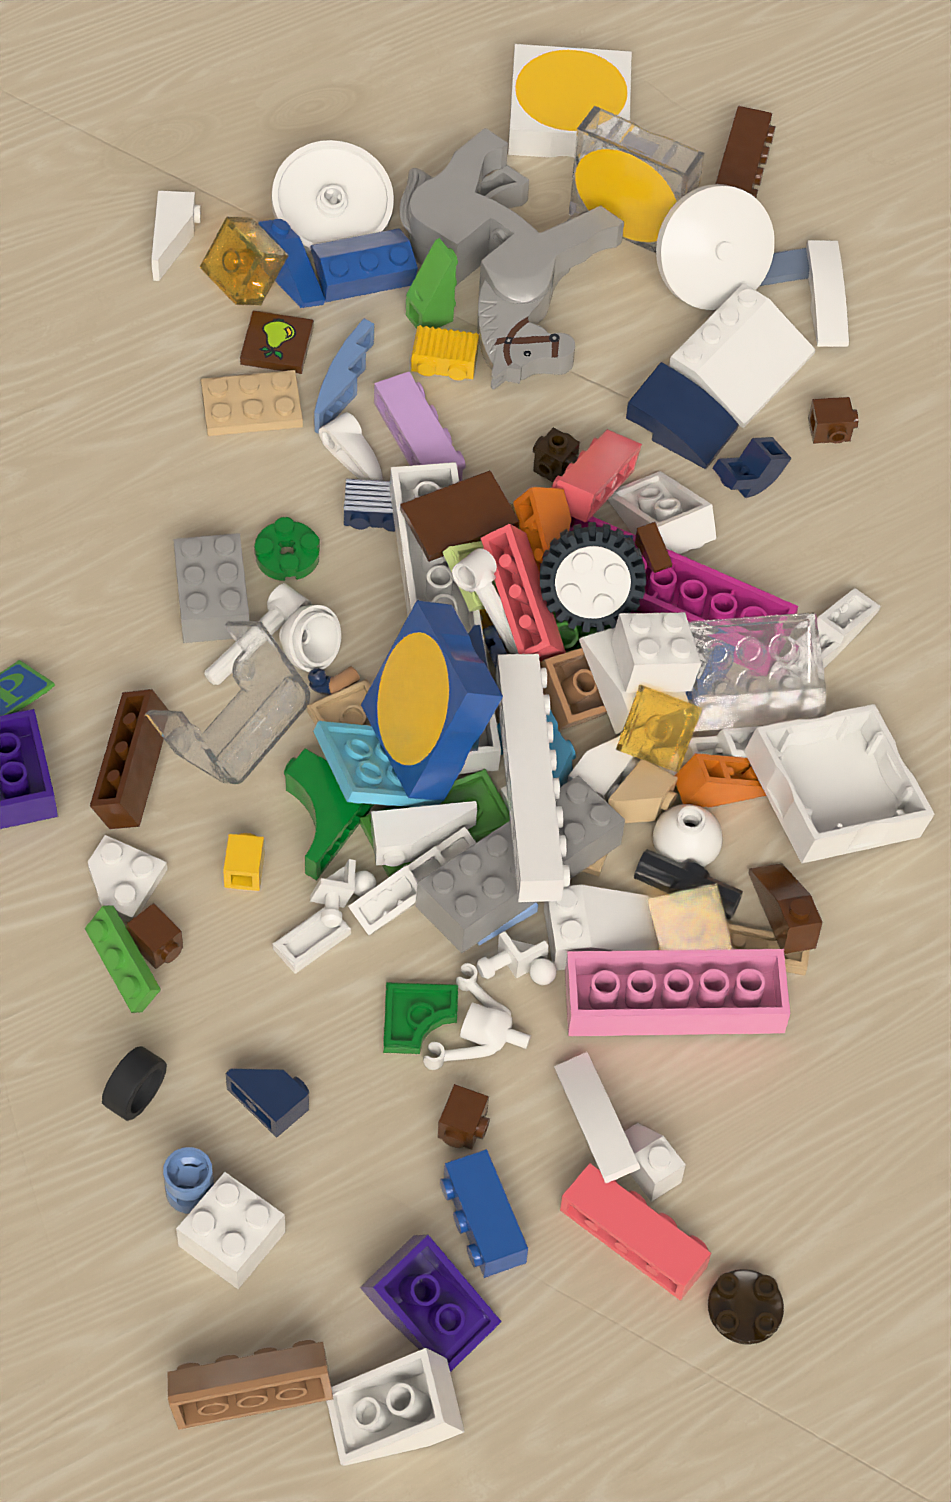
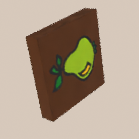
(276, 342)

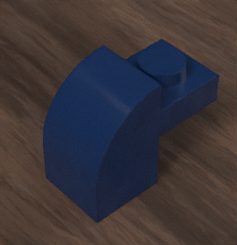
(755, 468)

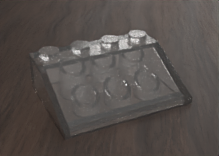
(758, 671)

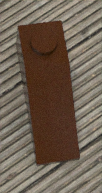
(787, 908)

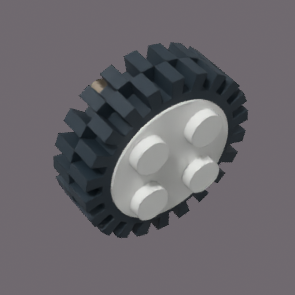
(592, 576)

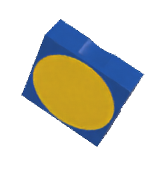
(430, 701)

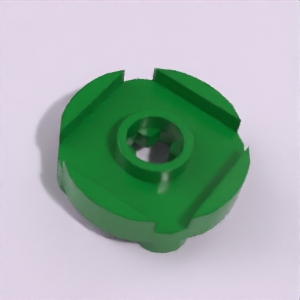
(287, 534)

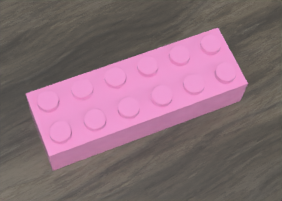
(676, 992)

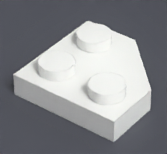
(124, 876)

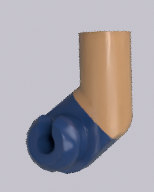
(329, 684)

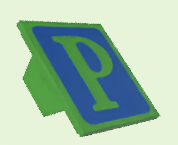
(20, 687)

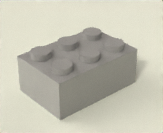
(210, 586)

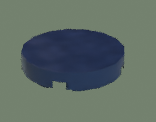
(493, 643)

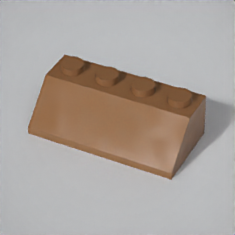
(249, 1384)

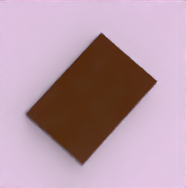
(458, 514)

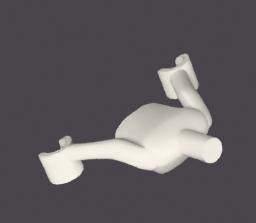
(484, 1025)

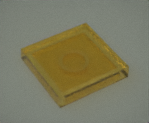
(659, 728)
(690, 920)

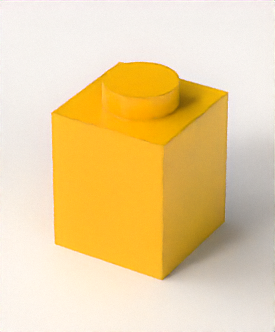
(244, 861)

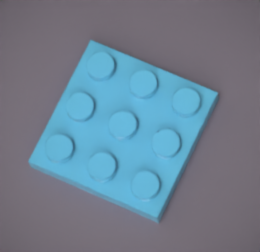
(362, 765)

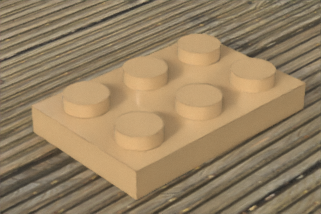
(251, 403)

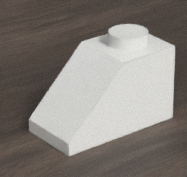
(658, 1161)

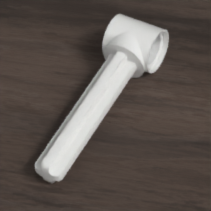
(476, 574)
(280, 606)

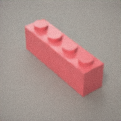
(597, 473)
(520, 593)
(636, 1231)

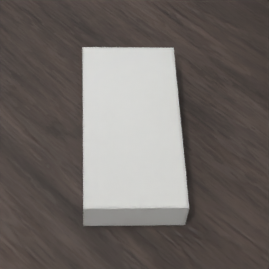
(309, 941)

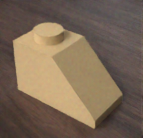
(644, 793)

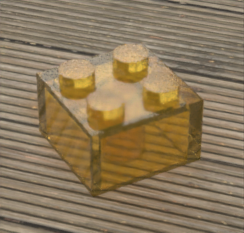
(243, 261)

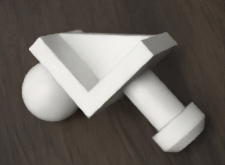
(338, 889)
(520, 959)

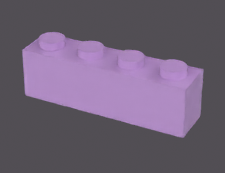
(415, 423)

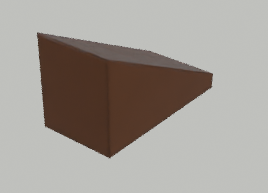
(652, 547)

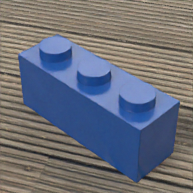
(484, 1214)

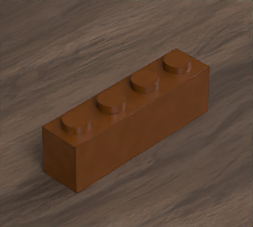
(747, 150)
(128, 762)

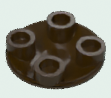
(745, 1306)

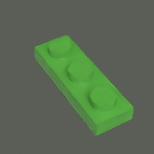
(122, 959)

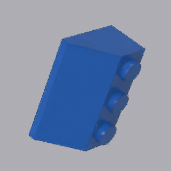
(364, 264)

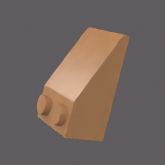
(572, 689)

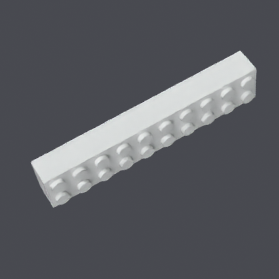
(434, 579)

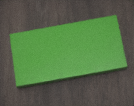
(477, 787)

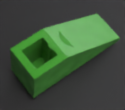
(432, 293)

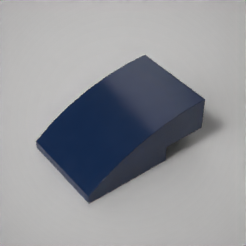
(681, 416)

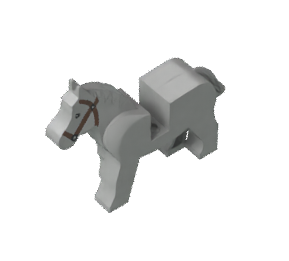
(514, 258)

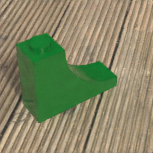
(334, 818)

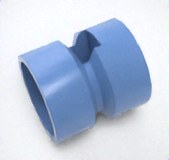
(187, 1178)

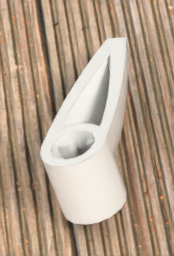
(346, 443)

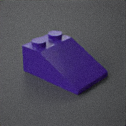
(431, 1301)

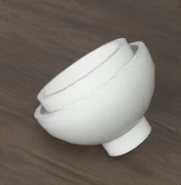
(311, 637)
(687, 843)

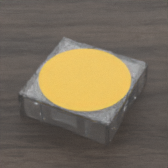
(631, 174)

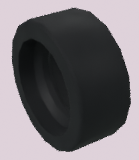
(134, 1083)

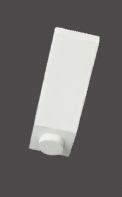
(173, 228)
(410, 832)

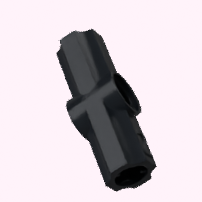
(678, 877)

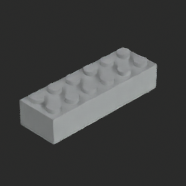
(479, 886)

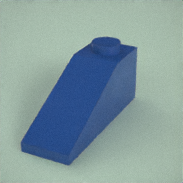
(297, 274)

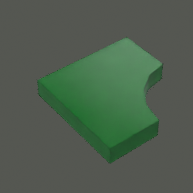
(414, 1012)

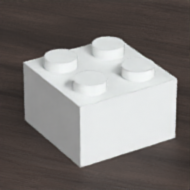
(655, 651)
(231, 1230)

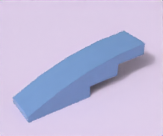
(341, 379)

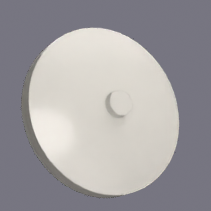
(332, 193)
(714, 245)

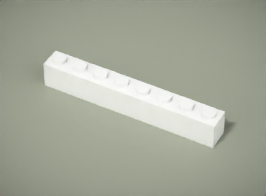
(530, 780)

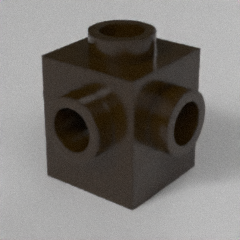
(554, 454)

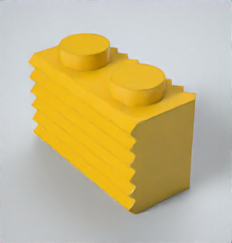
(445, 353)

